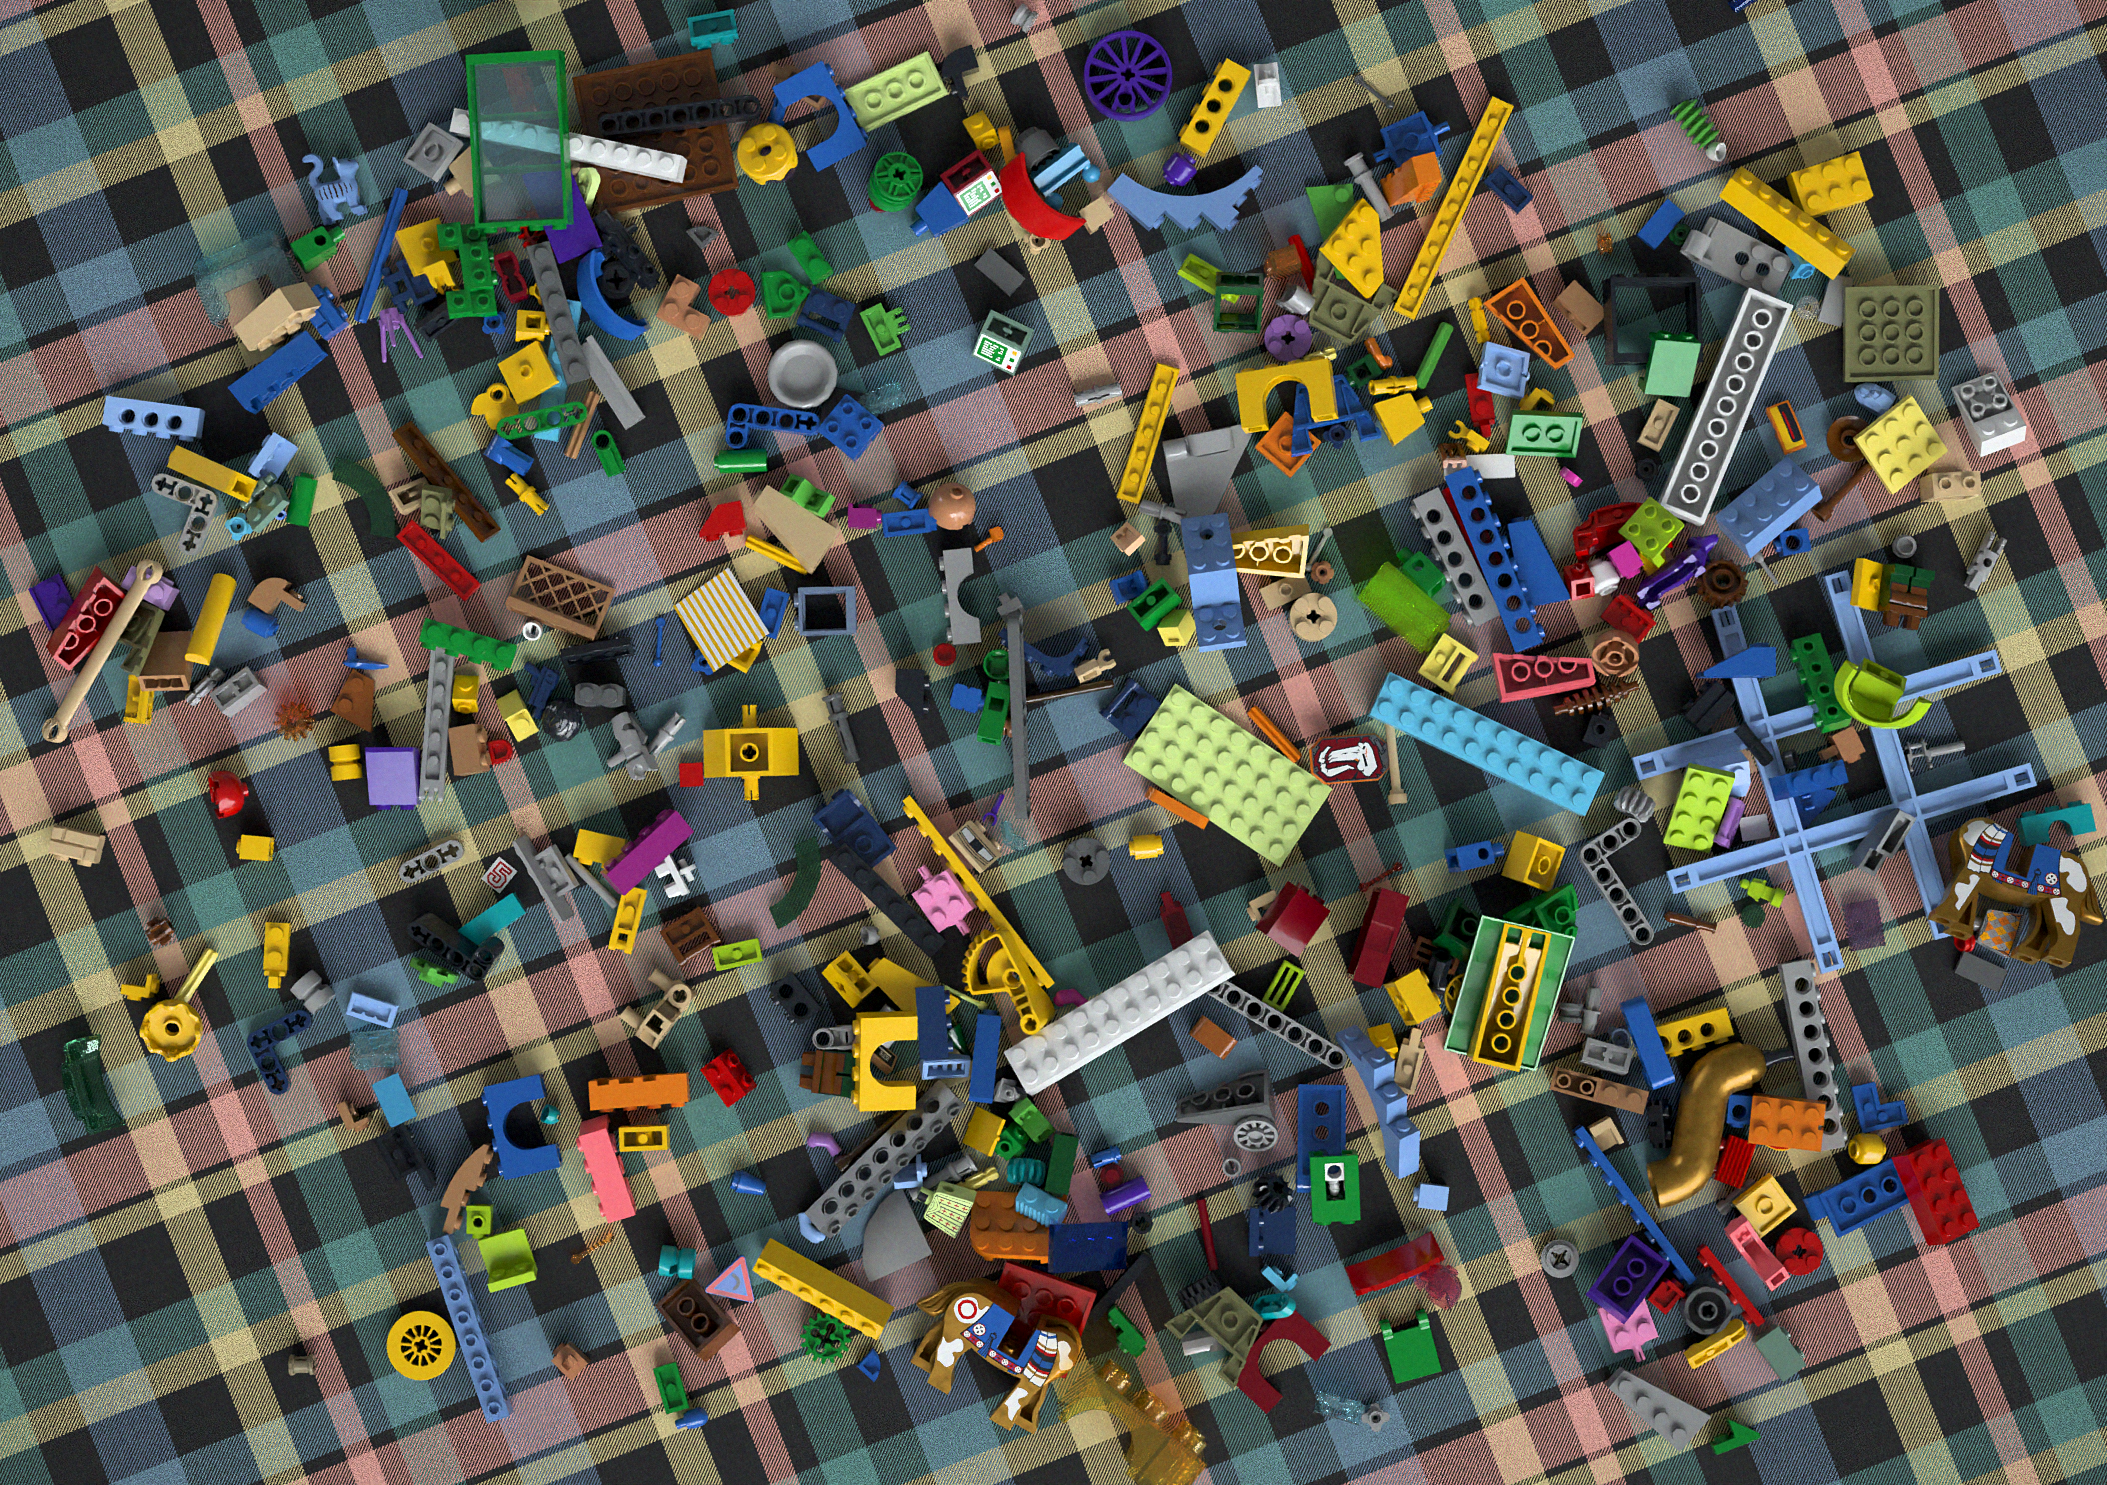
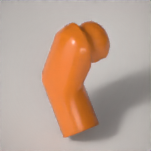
(1373, 348)

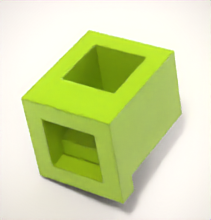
(485, 1213)

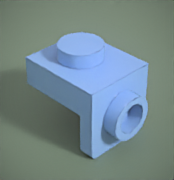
(911, 1175)

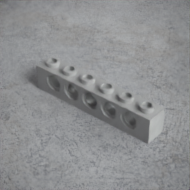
(1435, 501)

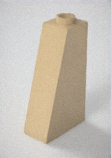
(797, 528)

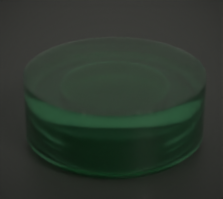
(1752, 916)

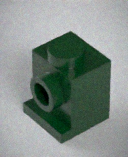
(1366, 364)

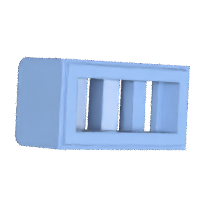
(936, 1072)

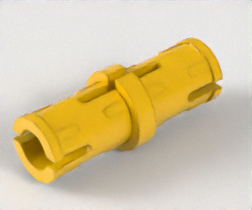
(1392, 385)
(527, 494)

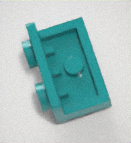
(713, 29)

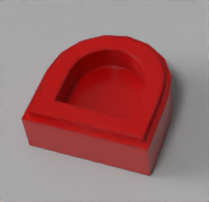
(499, 750)

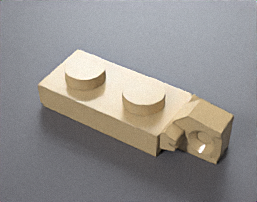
(1409, 1062)

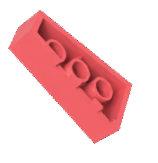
(1534, 676)
(606, 1169)

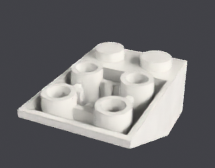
(1989, 414)

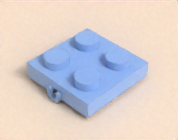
(1503, 370)

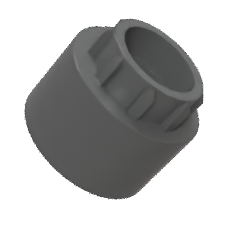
(1037, 146)

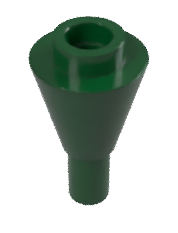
(959, 1041)

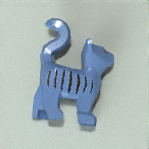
(335, 192)

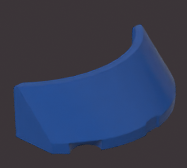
(597, 305)

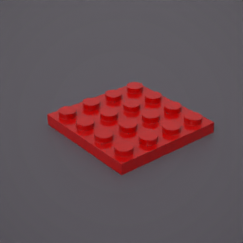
(1046, 1295)

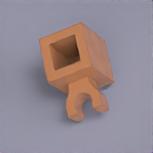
(1844, 745)
(570, 1359)

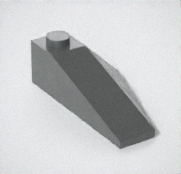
(1230, 1102)

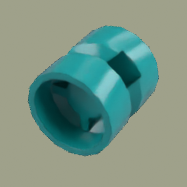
(677, 1262)

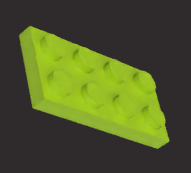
(1699, 807)

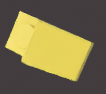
(517, 715)

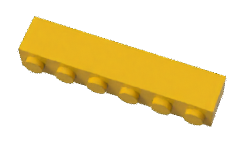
(1787, 223)
(823, 1289)

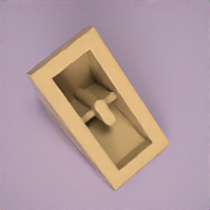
(409, 496)

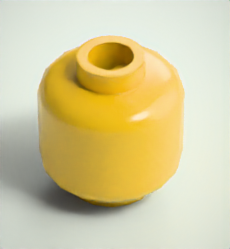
(1866, 1148)

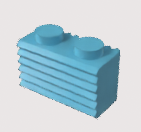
(1040, 1205)

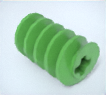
(1695, 123)

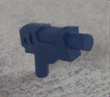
(544, 683)

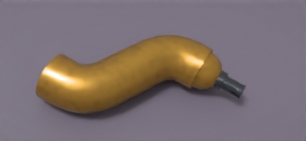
(1703, 1116)

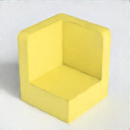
(1177, 627)

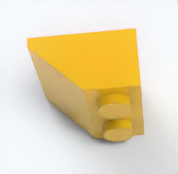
(1533, 861)
(1413, 997)

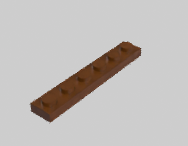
(442, 475)

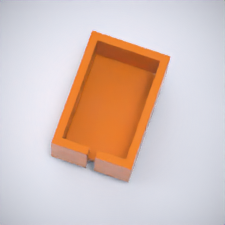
(1787, 1122)

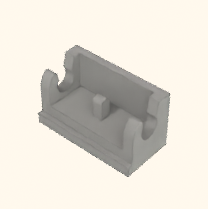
(238, 692)
(1605, 1057)

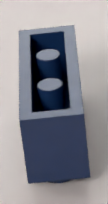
(933, 1022)

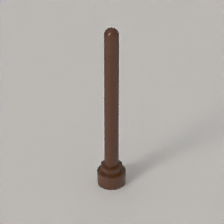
(1824, 509)

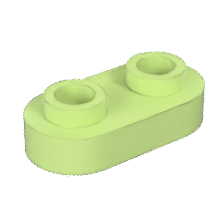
(588, 183)

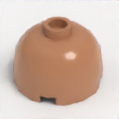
(952, 505)
(1615, 653)

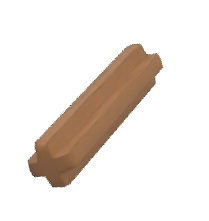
(579, 430)

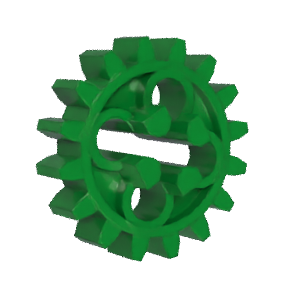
(812, 1341)

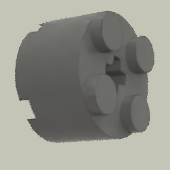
(1089, 874)
(1717, 1303)

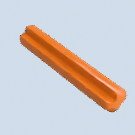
(1274, 734)

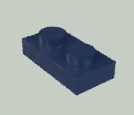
(1508, 189)

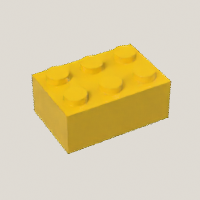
(1830, 185)

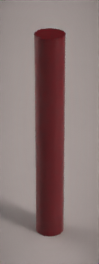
(1207, 1234)

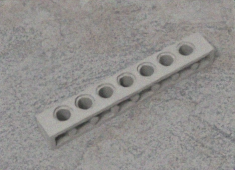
(1789, 973)

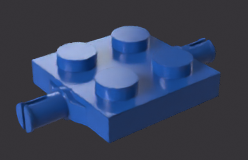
(1410, 139)

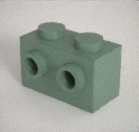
(1779, 1352)

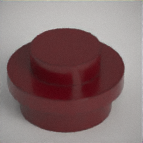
(1112, 1175)

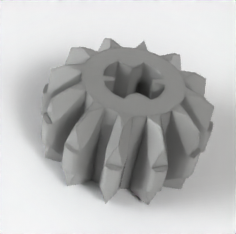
(1634, 804)

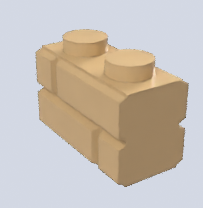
(76, 844)

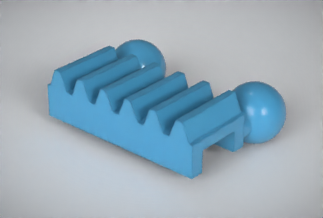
(1060, 169)

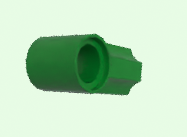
(609, 455)

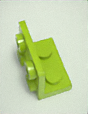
(1651, 530)
(508, 1259)

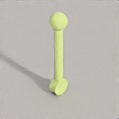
(981, 1005)

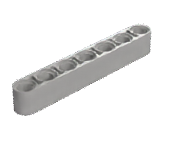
(1284, 1026)

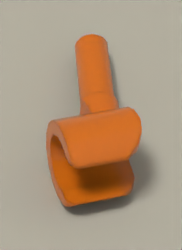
(996, 534)

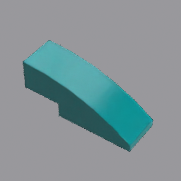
(494, 919)

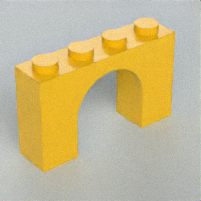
(1255, 386)
(872, 1031)

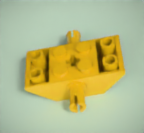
(775, 752)

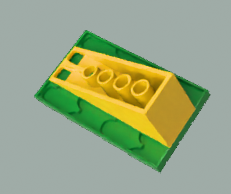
(1508, 994)

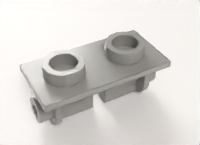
(1008, 1091)

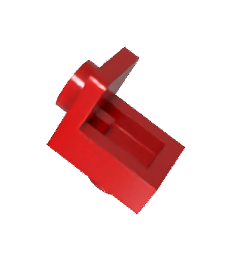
(1666, 1294)

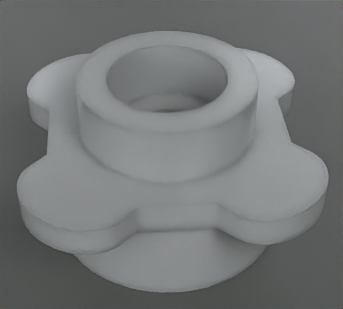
(1375, 1410)

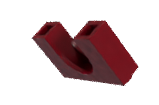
(1292, 1328)

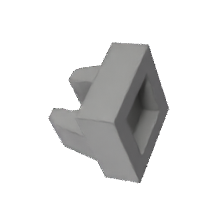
(1009, 606)

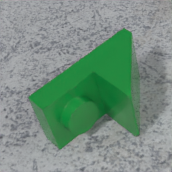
(1739, 1436)

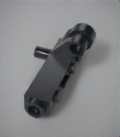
(619, 241)

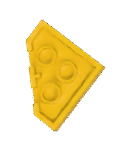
(1356, 248)

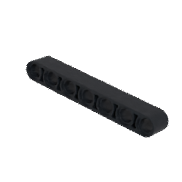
(669, 112)

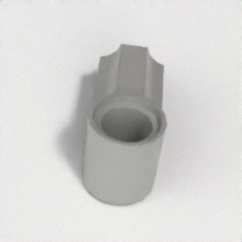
(1199, 1342)

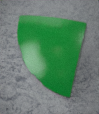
(1549, 911)

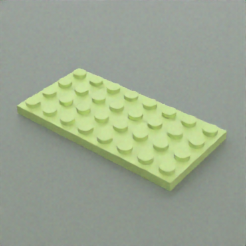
(1227, 775)

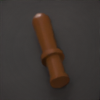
(1697, 923)

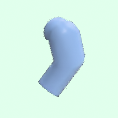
(808, 1230)

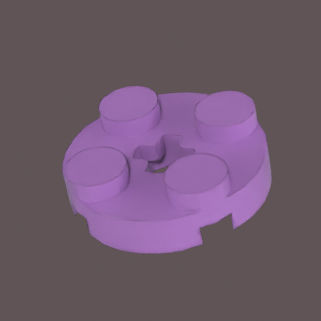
(1277, 347)

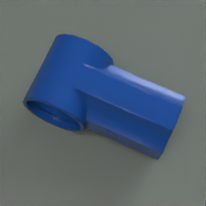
(504, 453)

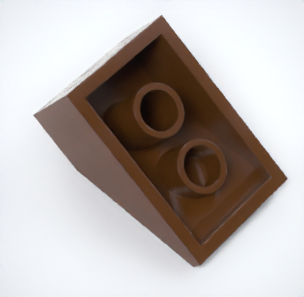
(697, 1318)

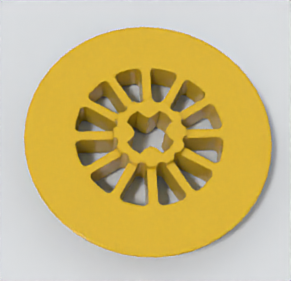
(406, 1366)

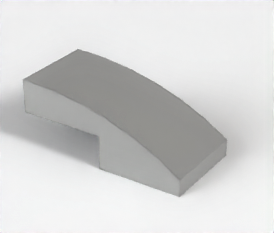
(1832, 304)

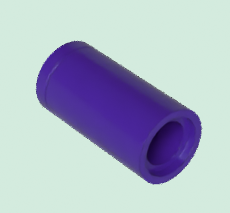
(1125, 1195)

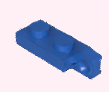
(908, 523)

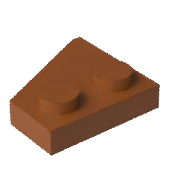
(356, 701)

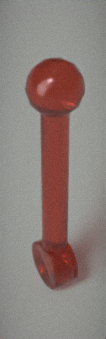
(1363, 887)

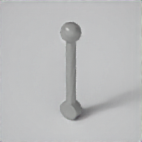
(1327, 533)

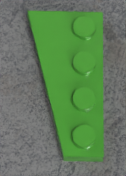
(1329, 208)

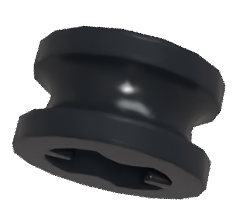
(1136, 1228)

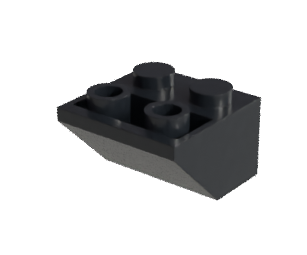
(911, 688)

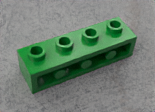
(467, 643)
(1818, 680)

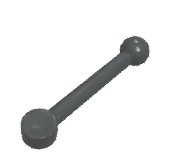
(1358, 80)

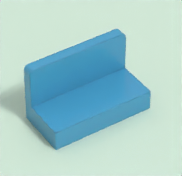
(394, 1100)

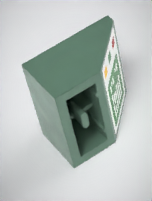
(1002, 342)

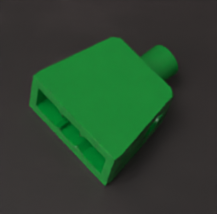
(307, 248)
(1428, 579)

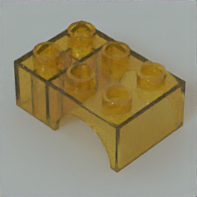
(1157, 1448)

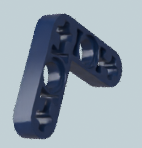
(269, 1050)

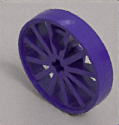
(1118, 78)

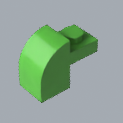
(807, 496)
(1032, 1120)

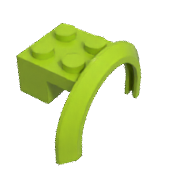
(1871, 694)

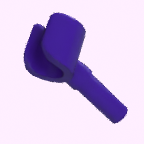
(994, 810)

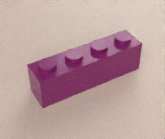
(646, 851)

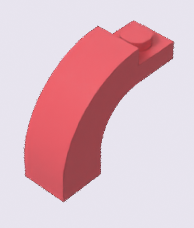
(1756, 1253)

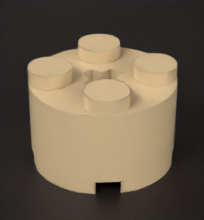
(1304, 627)

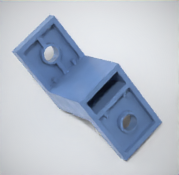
(1213, 582)

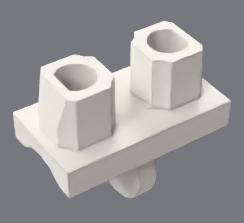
(1267, 85)
(679, 886)

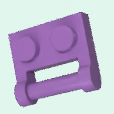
(1730, 823)

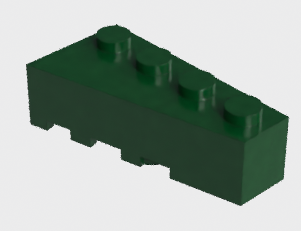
(1457, 930)

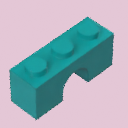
(2034, 827)

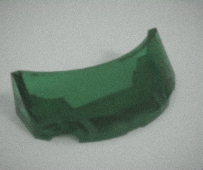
(85, 1086)

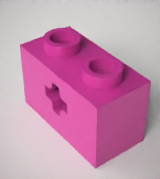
(1625, 560)

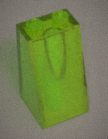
(1403, 608)

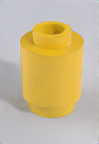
(1146, 846)

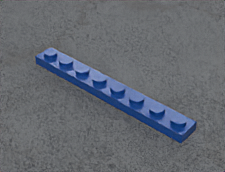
(1625, 1197)

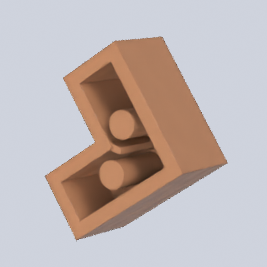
(678, 309)

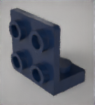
(1271, 1232)

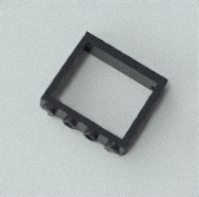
(1640, 280)

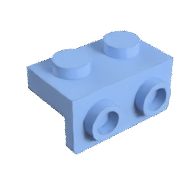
(273, 456)

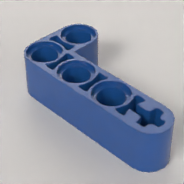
(773, 424)
(1647, 1042)

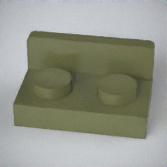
(437, 509)

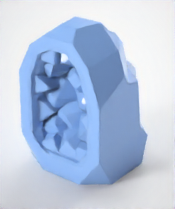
(1874, 398)

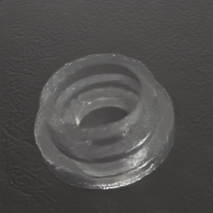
(1801, 310)

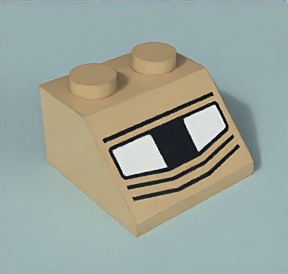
(975, 845)

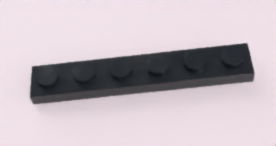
(887, 899)

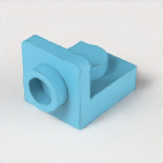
(1275, 1276)

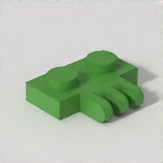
(884, 327)

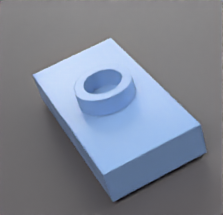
(372, 1009)

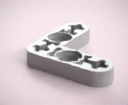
(195, 501)

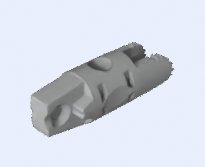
(1977, 570)

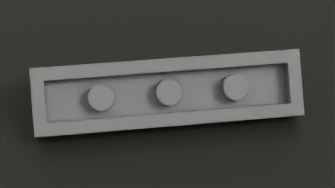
(611, 384)

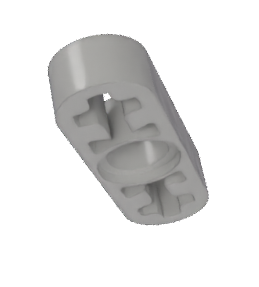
(444, 848)

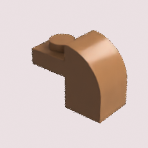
(270, 593)

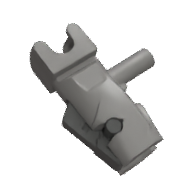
(633, 748)

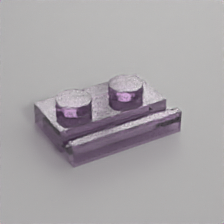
(1863, 924)

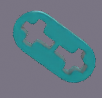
(1274, 1301)

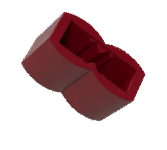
(512, 280)

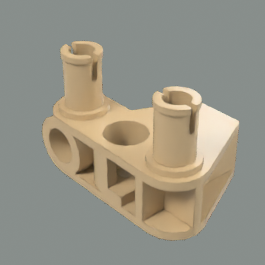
(668, 1010)

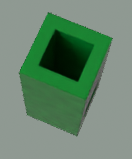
(994, 713)

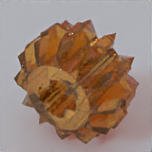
(302, 722)

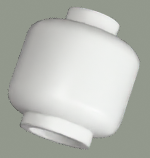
(1605, 576)

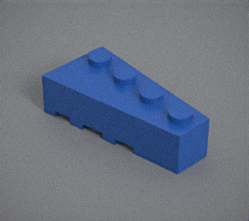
(277, 372)

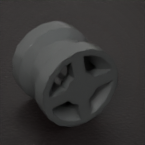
(1570, 1012)

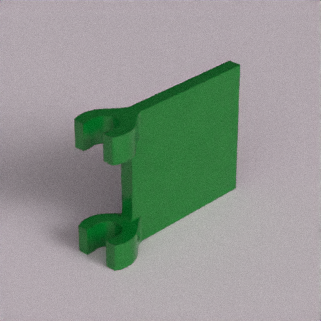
(1411, 1349)

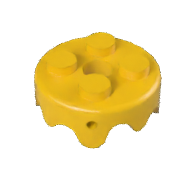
(777, 162)
(170, 1044)

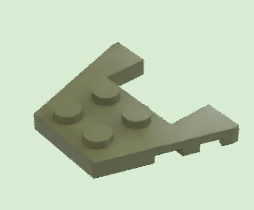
(1339, 311)
(139, 636)
(1229, 1322)

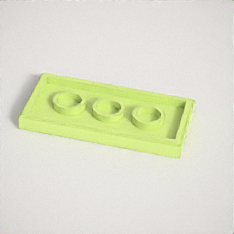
(895, 92)

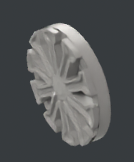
(1255, 1134)

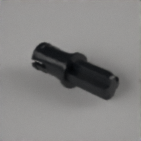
(1754, 744)

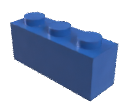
(1808, 780)

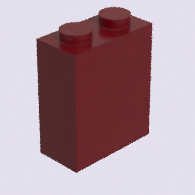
(1293, 918)

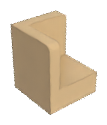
(1096, 214)
(1604, 1133)

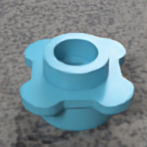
(232, 524)

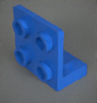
(851, 427)

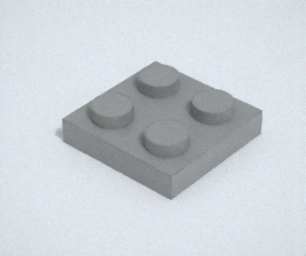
(433, 152)

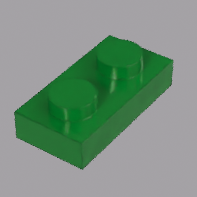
(671, 1387)

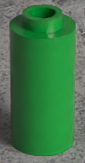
(741, 460)
(301, 499)

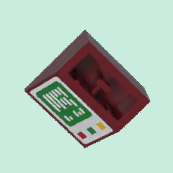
(972, 183)

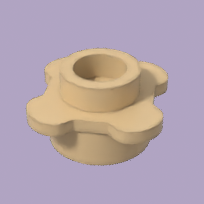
(1036, 247)

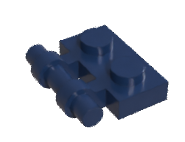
(418, 287)

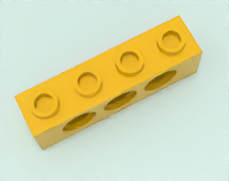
(1201, 142)
(1720, 1031)

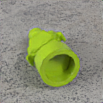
(1758, 889)

